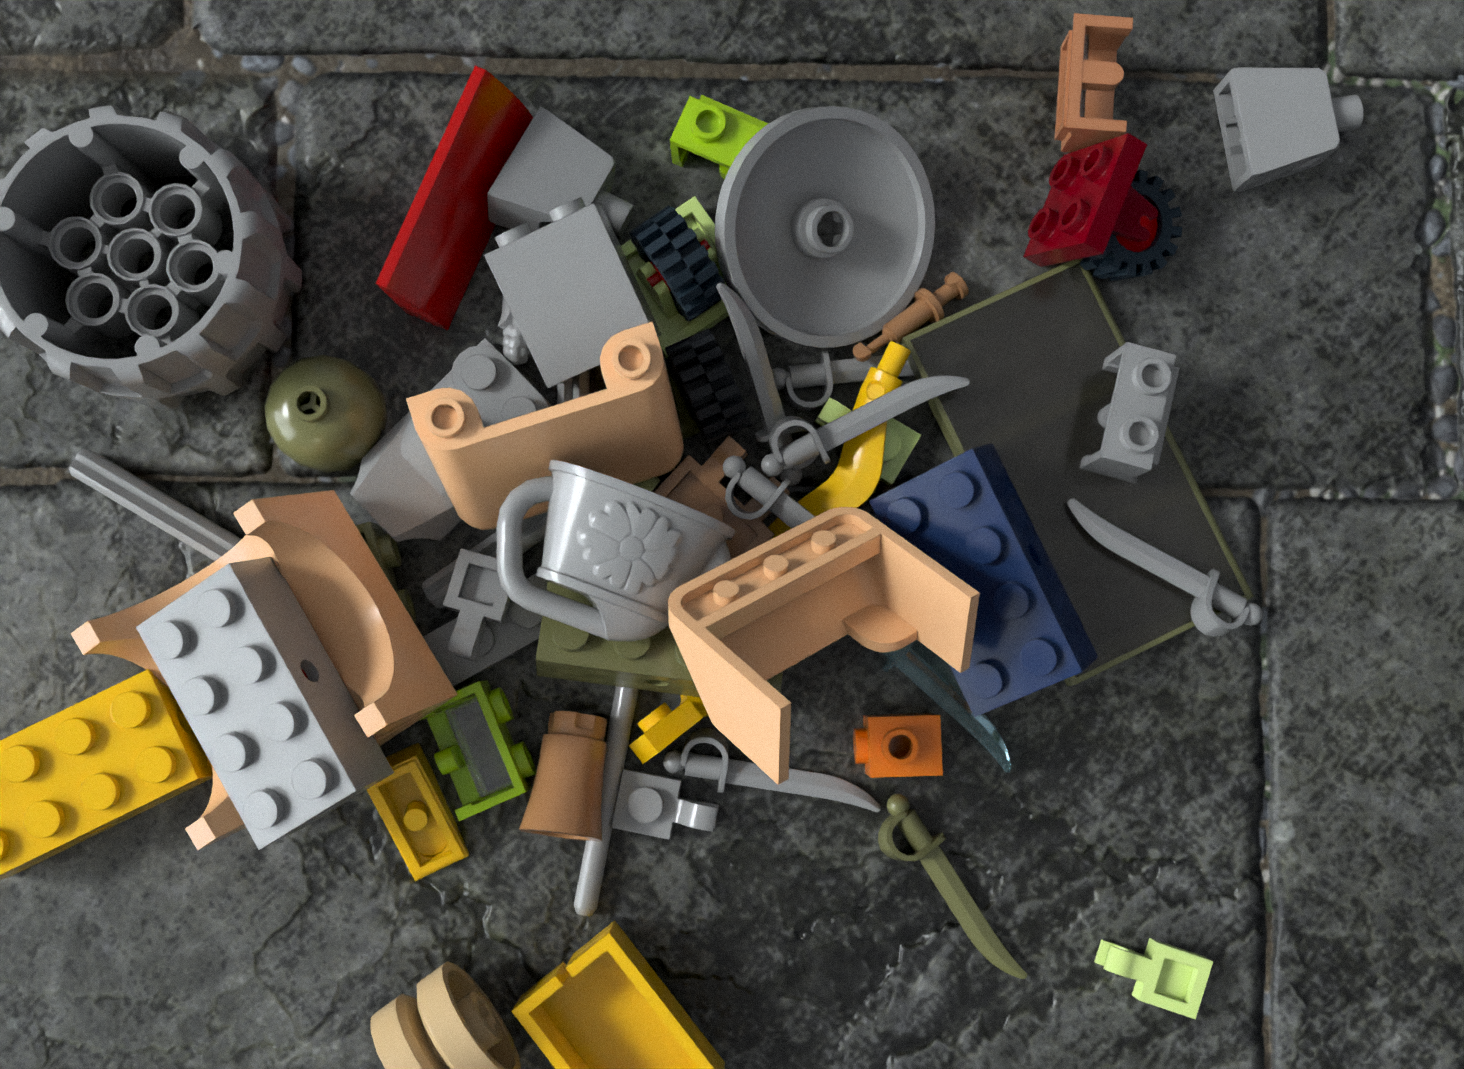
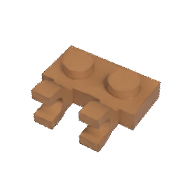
(701, 490)

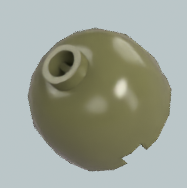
(343, 425)

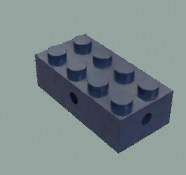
(980, 531)

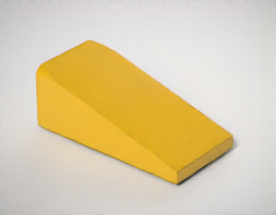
(418, 814)

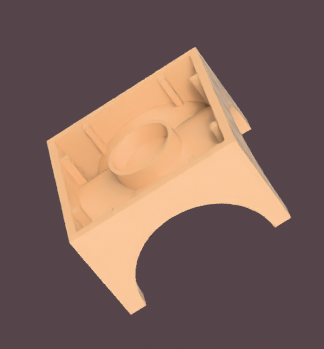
(347, 604)

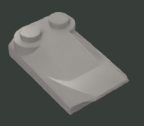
(397, 475)

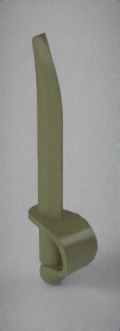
(945, 878)

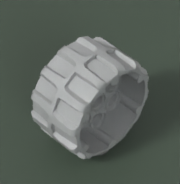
(73, 194)

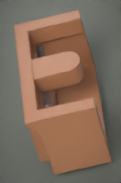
(1089, 81)

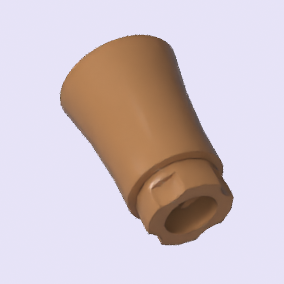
(569, 779)

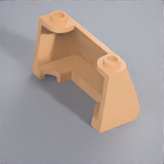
(618, 431)

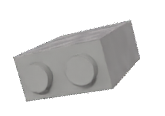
(568, 288)

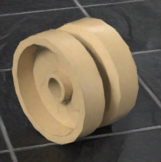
(443, 1027)

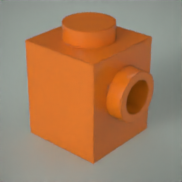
(899, 745)

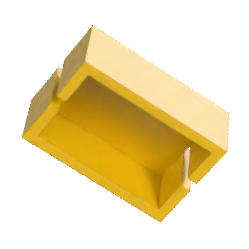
(611, 1013)

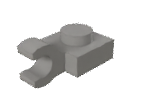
(477, 597)
(652, 804)

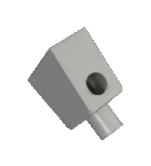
(1280, 122)
(550, 169)

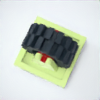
(678, 270)

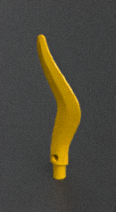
(861, 456)

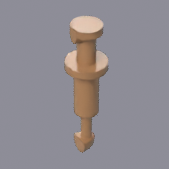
(926, 308)

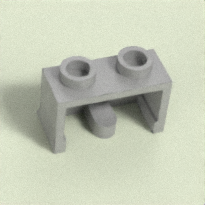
(1137, 413)

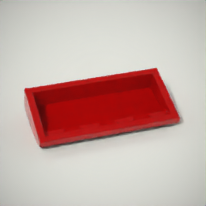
(449, 214)

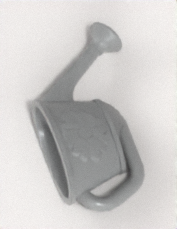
(610, 545)

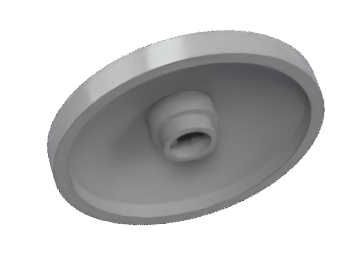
(825, 226)

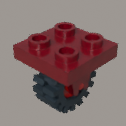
(1105, 213)

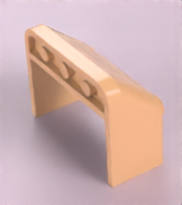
(799, 596)

